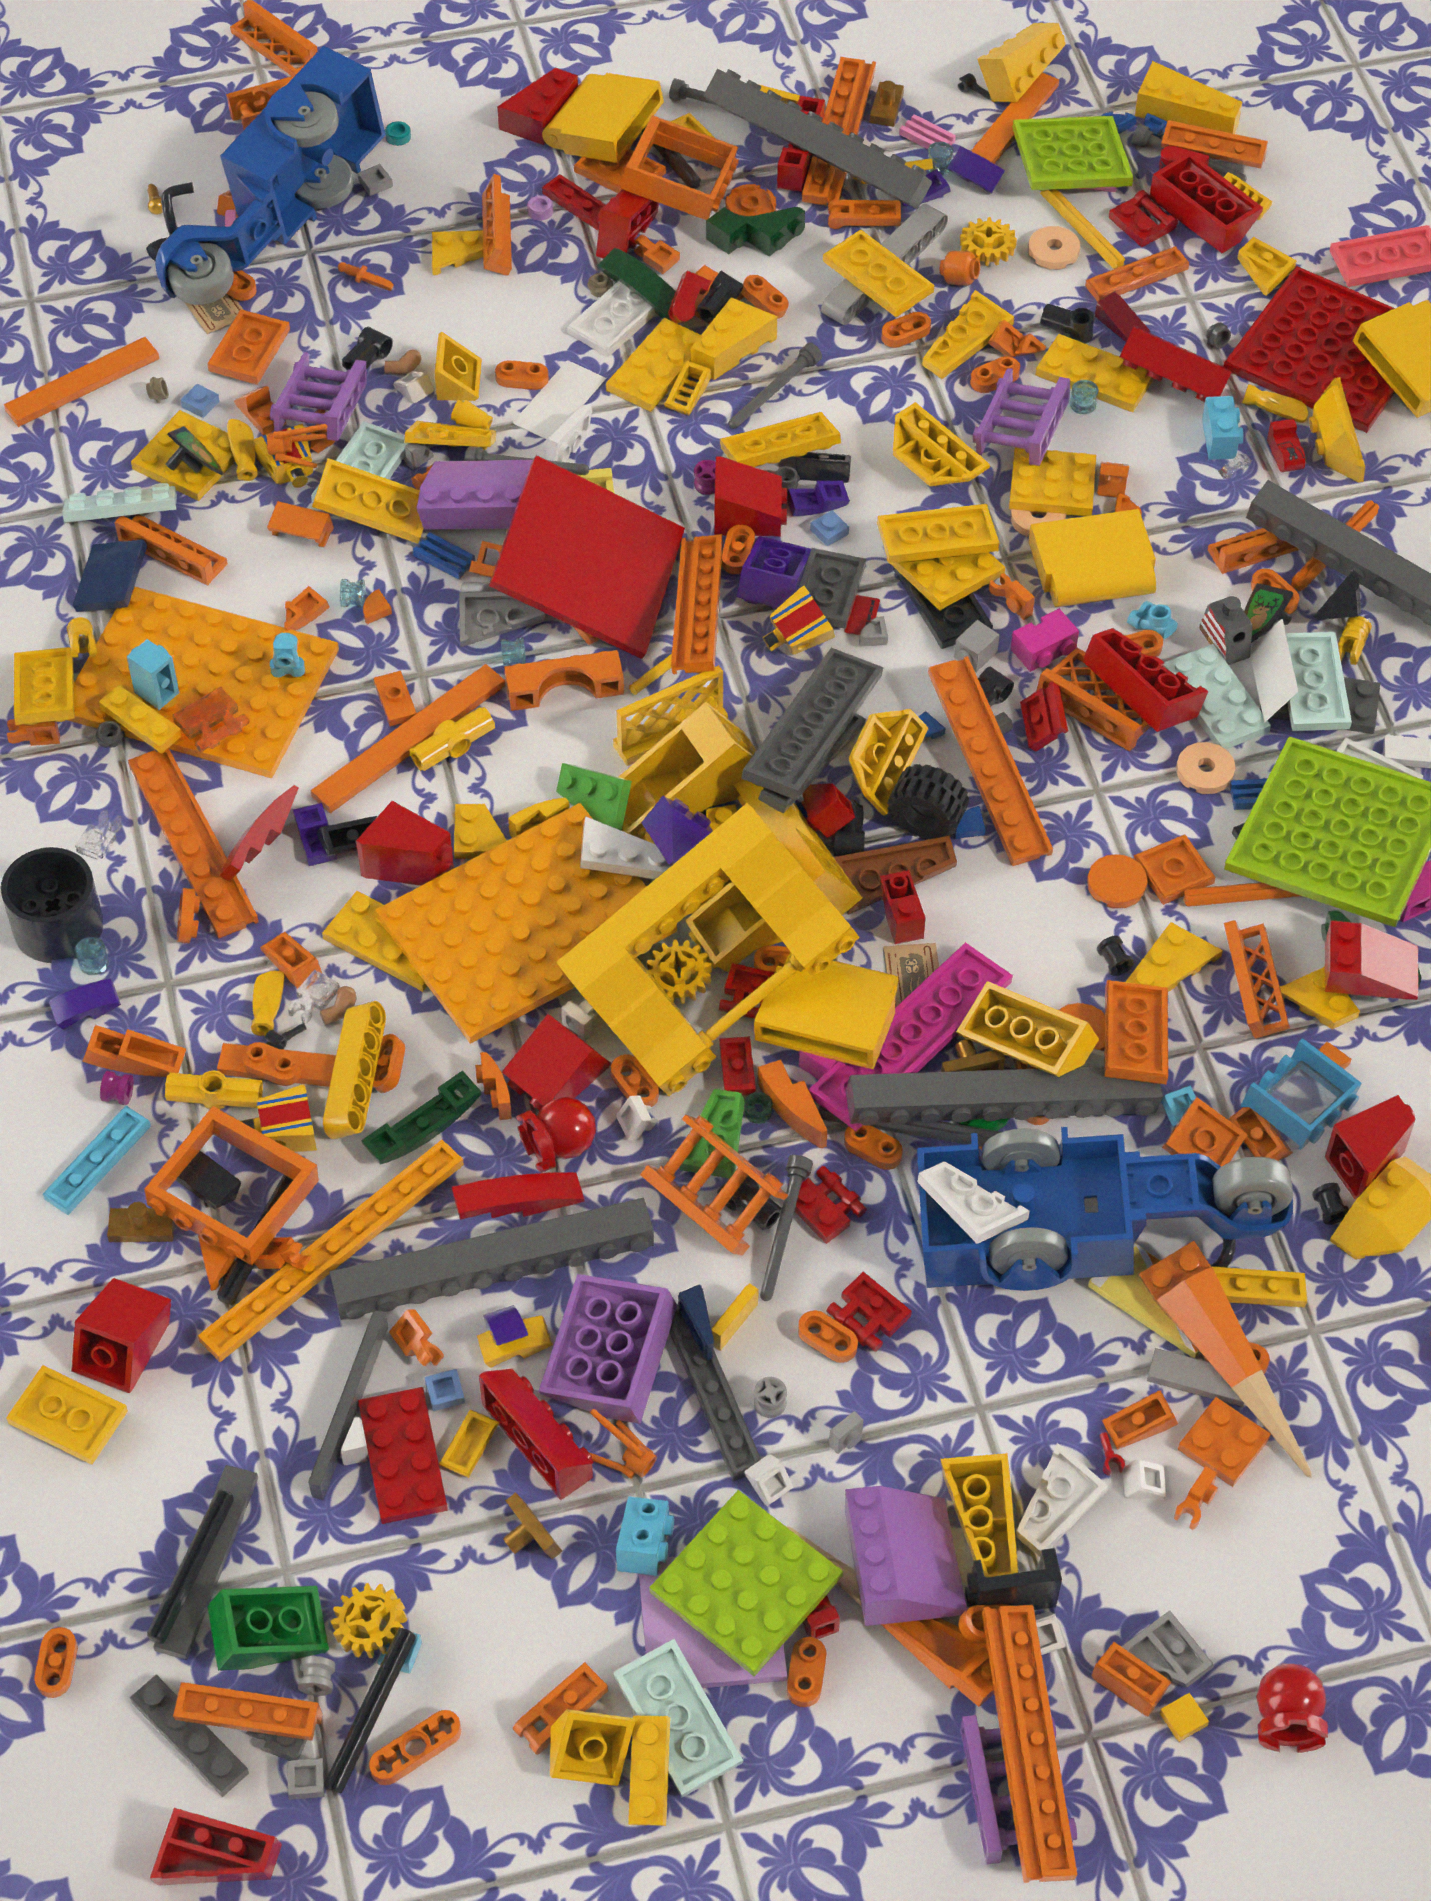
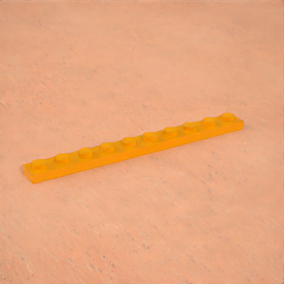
(330, 1250)

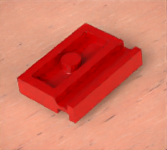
(1043, 716)

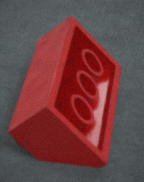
(1204, 201)
(1175, 364)
(535, 1431)

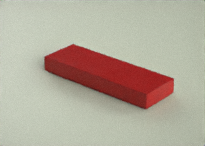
(574, 199)

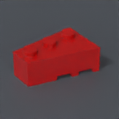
(536, 105)
(622, 221)
(212, 1851)

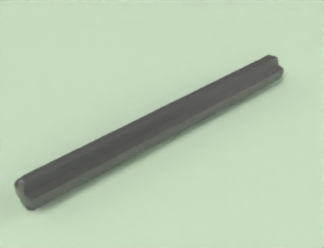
(938, 1130)

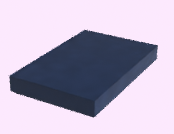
(110, 575)

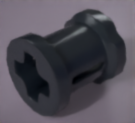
(1115, 955)
(1330, 1203)

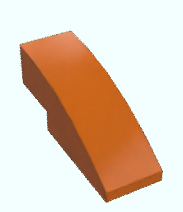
(133, 1053)
(792, 1102)

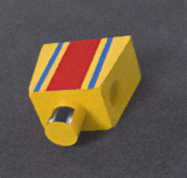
(285, 471)
(798, 624)
(286, 1119)

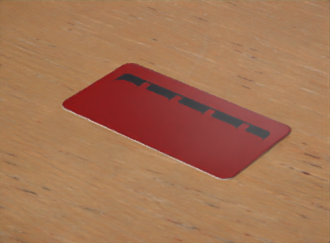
(862, 613)

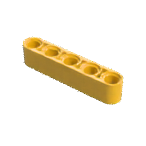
(354, 1070)

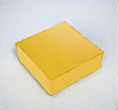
(1184, 1717)

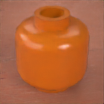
(960, 268)

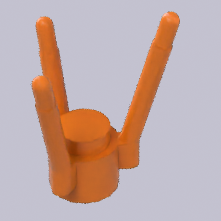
(281, 442)
(638, 1457)

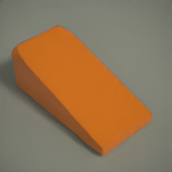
(291, 958)
(1140, 1420)

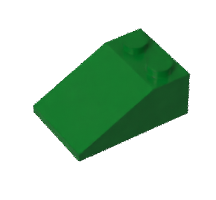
(266, 1626)

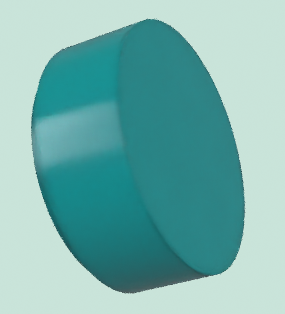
(398, 133)

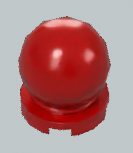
(558, 1131)
(1292, 1709)

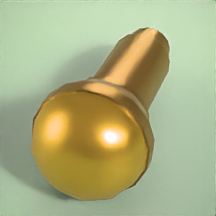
(154, 203)

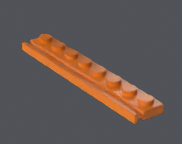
(845, 109)
(697, 605)
(990, 761)
(192, 841)
(1029, 1744)

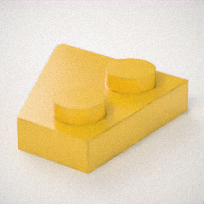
(455, 248)
(1265, 264)
(475, 831)
(1327, 1007)

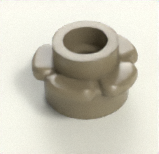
(599, 284)
(157, 389)

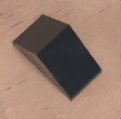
(1344, 601)

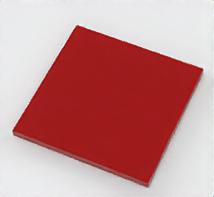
(1308, 341)
(587, 557)

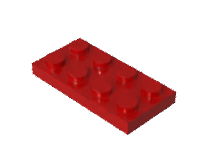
(402, 1455)

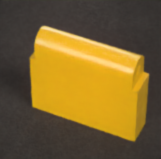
(604, 116)
(1401, 352)
(1094, 557)
(832, 1014)

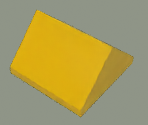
(456, 371)
(589, 1746)

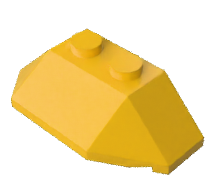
(1336, 433)
(933, 450)
(884, 752)
(1387, 1212)

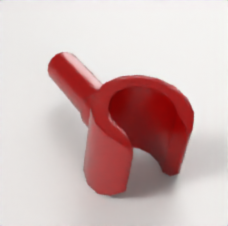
(1110, 1455)

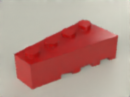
(1143, 681)

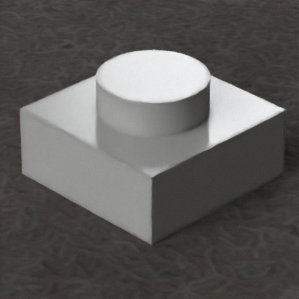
(375, 179)
(846, 1433)
(305, 1778)

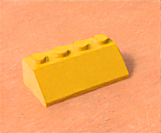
(1028, 1030)

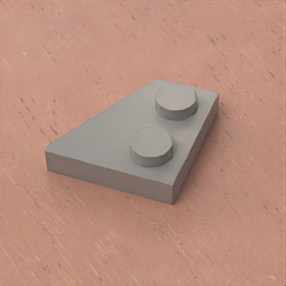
(1170, 1651)

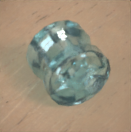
(941, 156)
(1084, 397)
(352, 593)
(513, 651)
(93, 948)

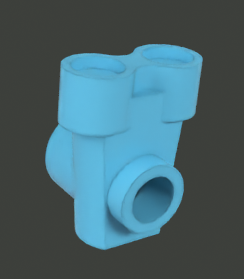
(1153, 618)
(286, 657)

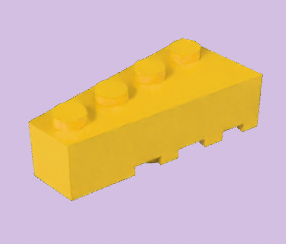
(1020, 61)
(1186, 101)
(985, 1509)

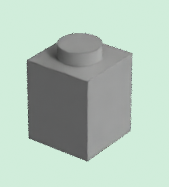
(977, 643)

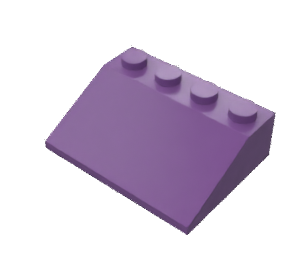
(471, 494)
(609, 1347)
(903, 1555)

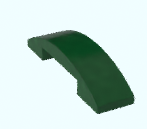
(639, 279)
(425, 1122)

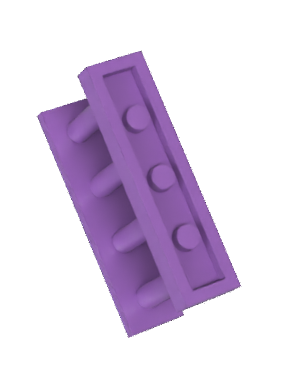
(339, 407)
(1042, 429)
(987, 1804)

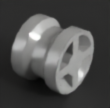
(772, 1389)
(316, 1676)

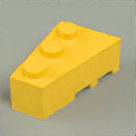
(733, 335)

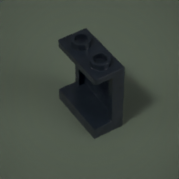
(1017, 1589)

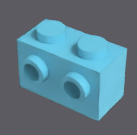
(1221, 427)
(153, 674)
(643, 1536)

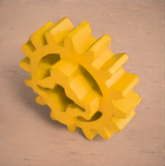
(988, 240)
(693, 968)
(352, 1625)

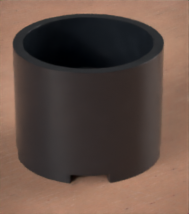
(51, 903)

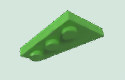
(599, 793)
(725, 1113)

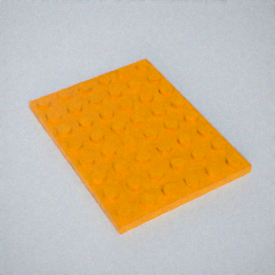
(209, 653)
(503, 920)

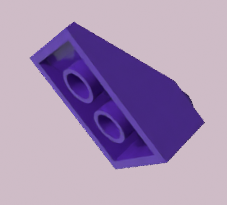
(772, 572)
(675, 828)

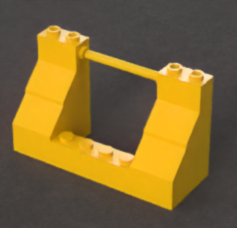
(704, 768)
(631, 1000)

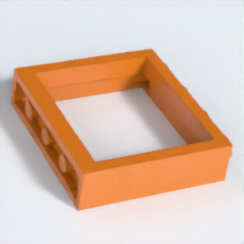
(687, 143)
(256, 1145)

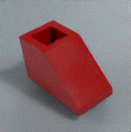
(827, 808)
(902, 907)

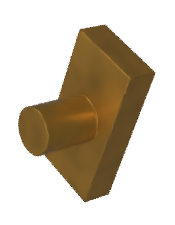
(886, 103)
(971, 1061)
(139, 1225)
(529, 1529)

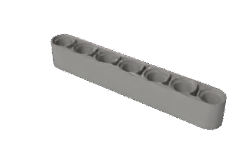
(906, 243)

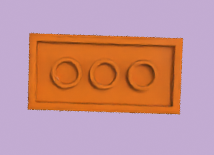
(1136, 1032)

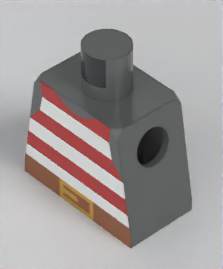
(1228, 629)

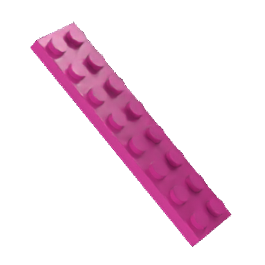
(920, 1025)

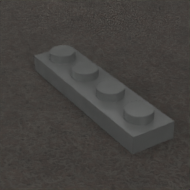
(191, 1740)

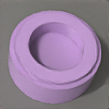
(540, 208)

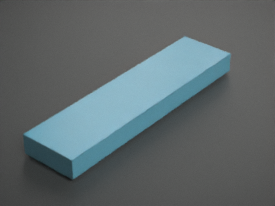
(96, 1160)

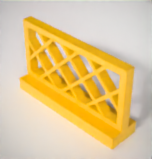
(636, 739)

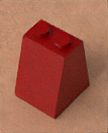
(748, 498)
(404, 848)
(554, 1064)
(1369, 1142)
(119, 1334)

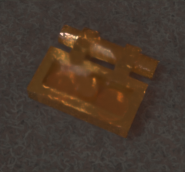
(207, 712)

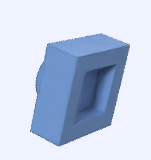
(200, 400)
(829, 528)
(444, 1390)

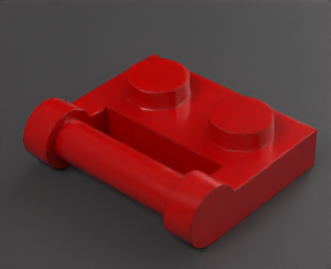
(1138, 224)

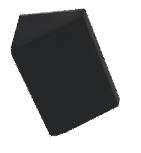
(823, 467)
(342, 836)
(209, 1181)

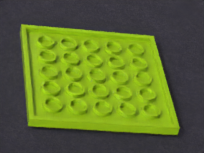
(1337, 832)

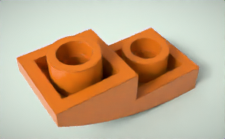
(494, 1084)

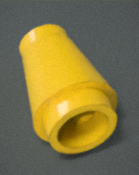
(469, 415)

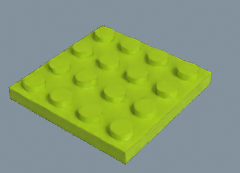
(1072, 153)
(746, 1582)

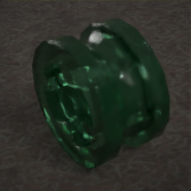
(766, 1105)

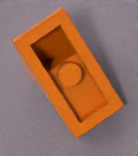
(257, 407)
(1112, 479)

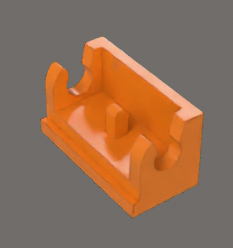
(301, 522)

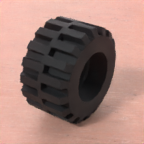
(928, 801)

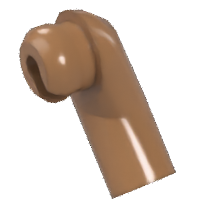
(405, 365)
(345, 999)

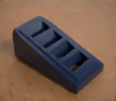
(695, 1315)

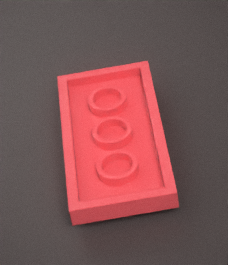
(1383, 256)

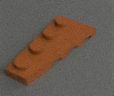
(921, 858)

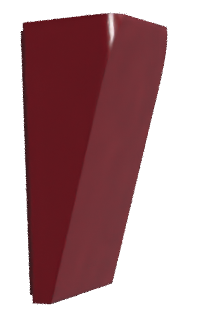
(1118, 315)

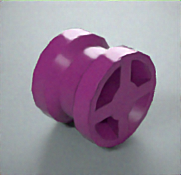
(705, 477)
(116, 1088)

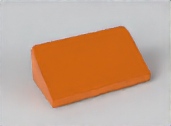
(1262, 1136)
(1130, 1679)

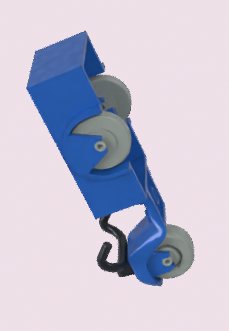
(304, 140)
(1062, 1241)

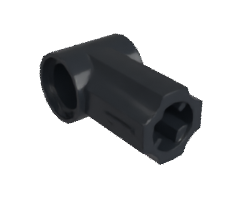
(719, 293)
(1076, 323)
(369, 347)
(995, 685)
(851, 837)
(767, 1214)

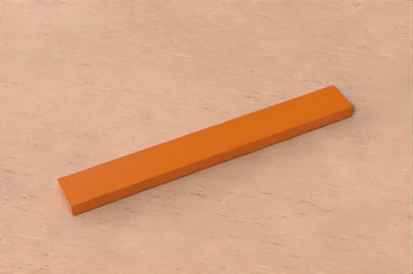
(396, 745)

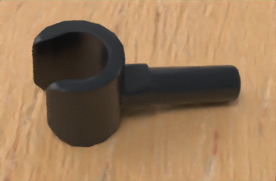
(969, 82)
(279, 1041)

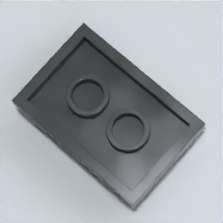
(833, 583)

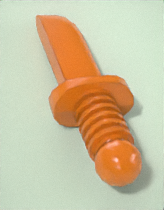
(362, 274)

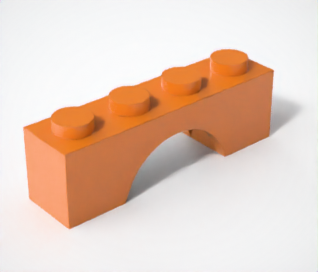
(596, 672)

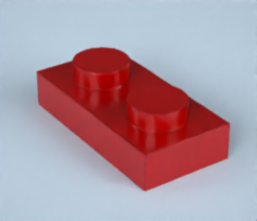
(737, 1065)

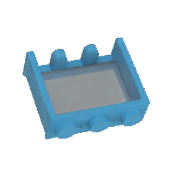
(1303, 1094)

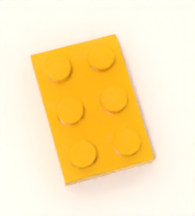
(67, 1414)

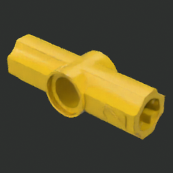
(452, 738)
(197, 1089)

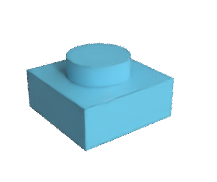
(1177, 1103)

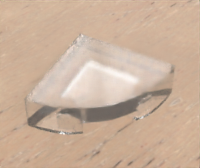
(1241, 461)

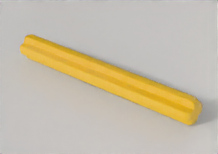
(1084, 227)

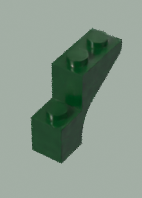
(764, 231)

